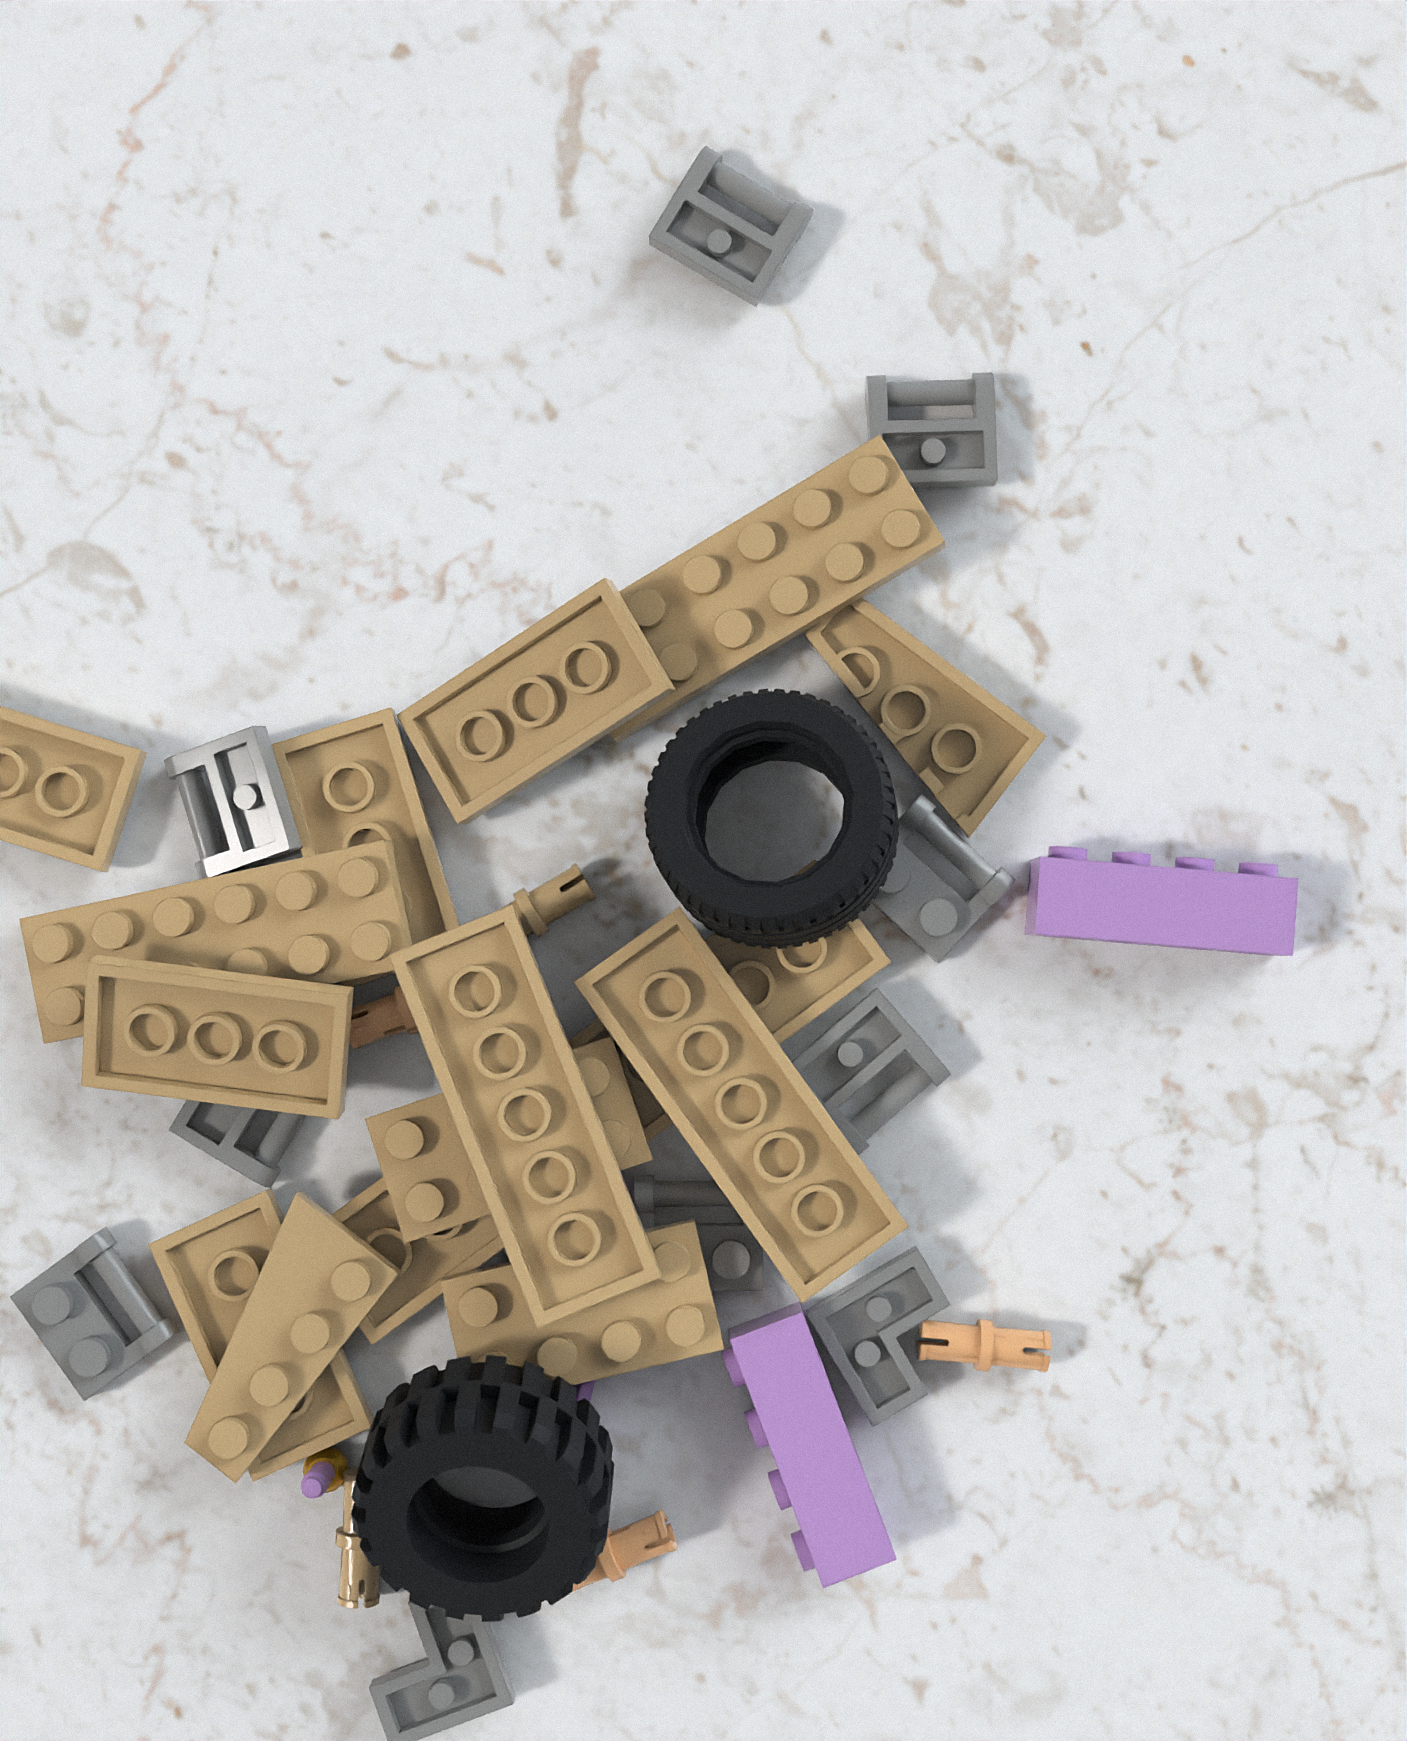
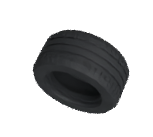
(745, 734)

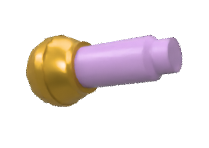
(323, 1472)

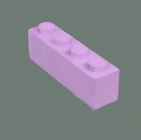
(1161, 905)
(810, 1445)

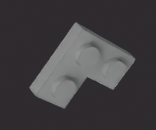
(862, 1329)
(452, 1686)

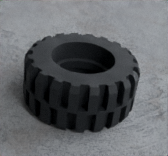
(473, 1554)

